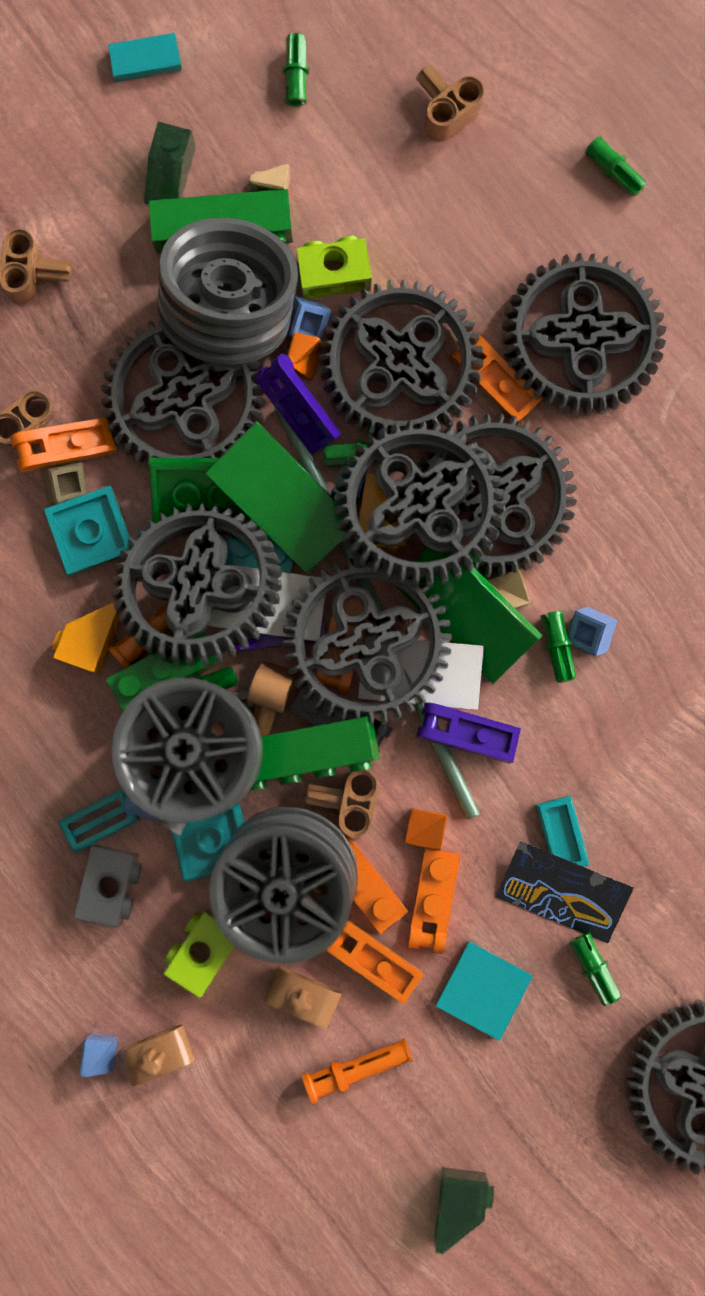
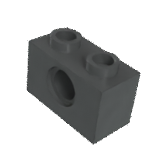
(93, 902)

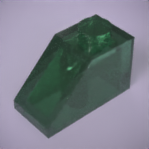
(168, 162)
(460, 1205)

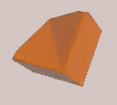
(304, 354)
(426, 829)

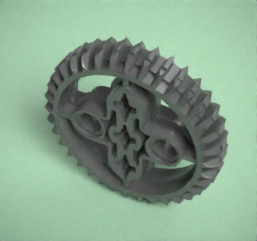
(596, 325)
(395, 345)
(169, 402)
(421, 488)
(519, 509)
(205, 594)
(404, 614)
(685, 1152)

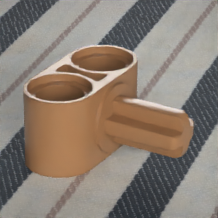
(448, 102)
(28, 266)
(19, 413)
(270, 694)
(345, 801)
(303, 997)
(157, 1055)

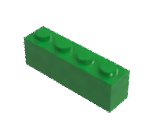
(263, 208)
(317, 751)

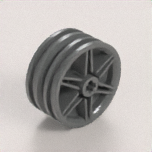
(225, 310)
(136, 754)
(284, 834)

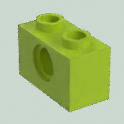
(321, 282)
(185, 967)

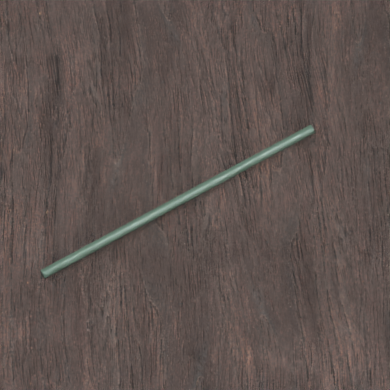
(443, 752)

